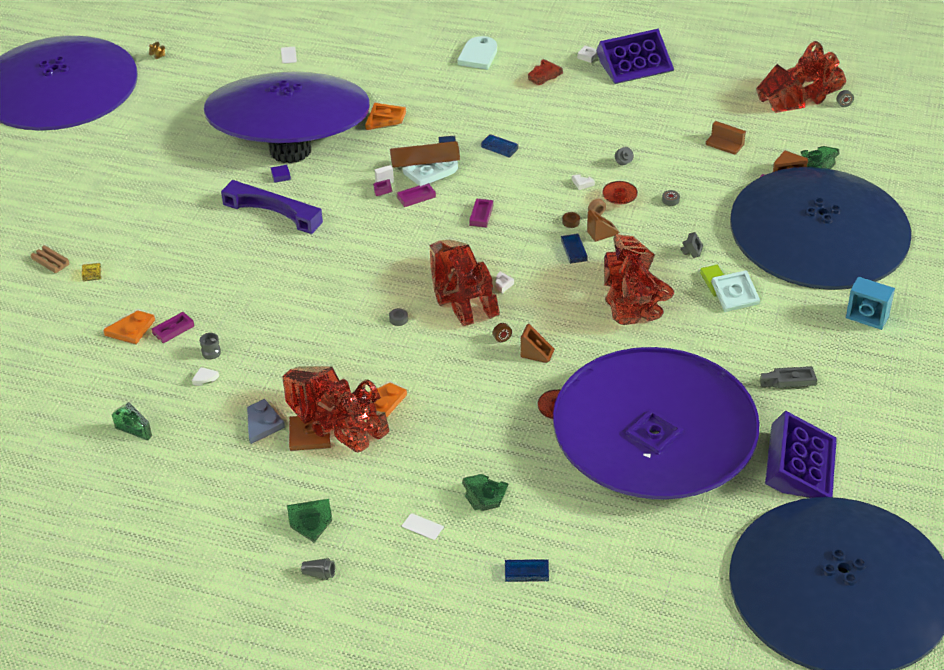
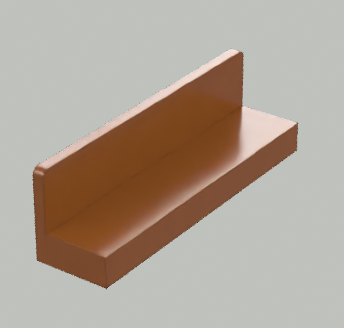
(425, 154)

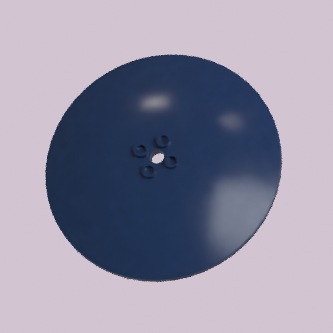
(784, 234)
(811, 613)

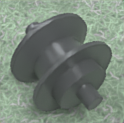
(624, 155)

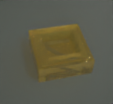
(91, 272)

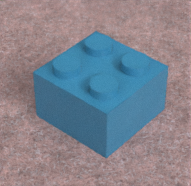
(870, 303)

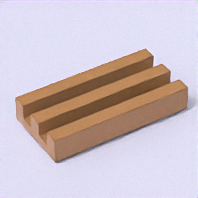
(52, 257)

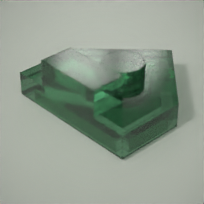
(822, 157)
(131, 421)
(483, 492)
(310, 518)

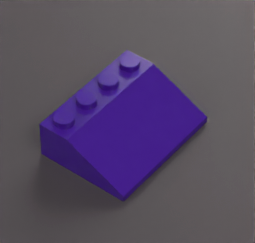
(634, 56)
(800, 458)

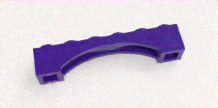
(242, 195)

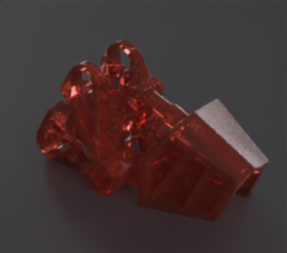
(785, 87)
(466, 281)
(632, 286)
(314, 384)

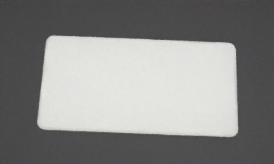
(288, 55)
(422, 526)

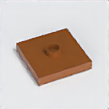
(303, 437)

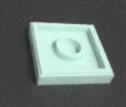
(735, 291)

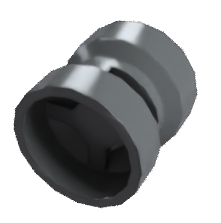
(210, 346)

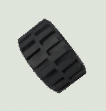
(290, 152)

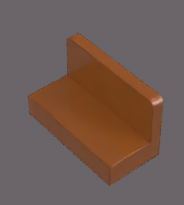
(726, 138)

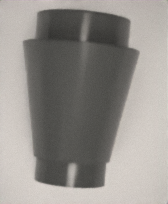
(319, 568)

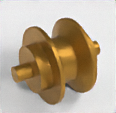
(156, 49)

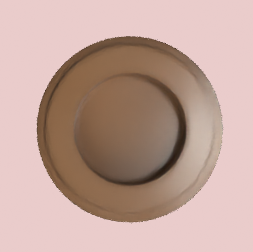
(597, 206)

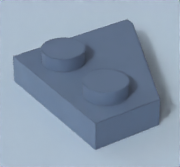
(262, 421)

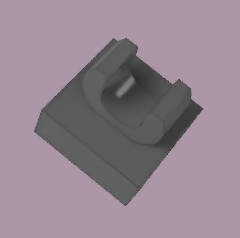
(692, 245)

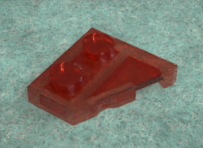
(544, 72)

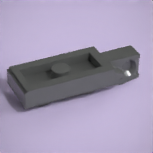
(789, 377)

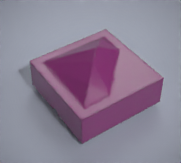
(382, 187)

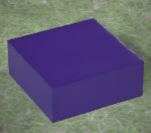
(280, 173)

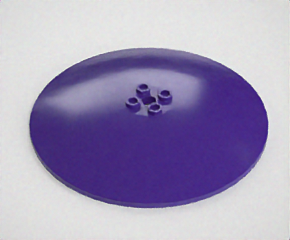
(63, 82)
(286, 107)
(697, 407)

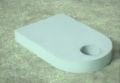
(478, 53)
(431, 172)

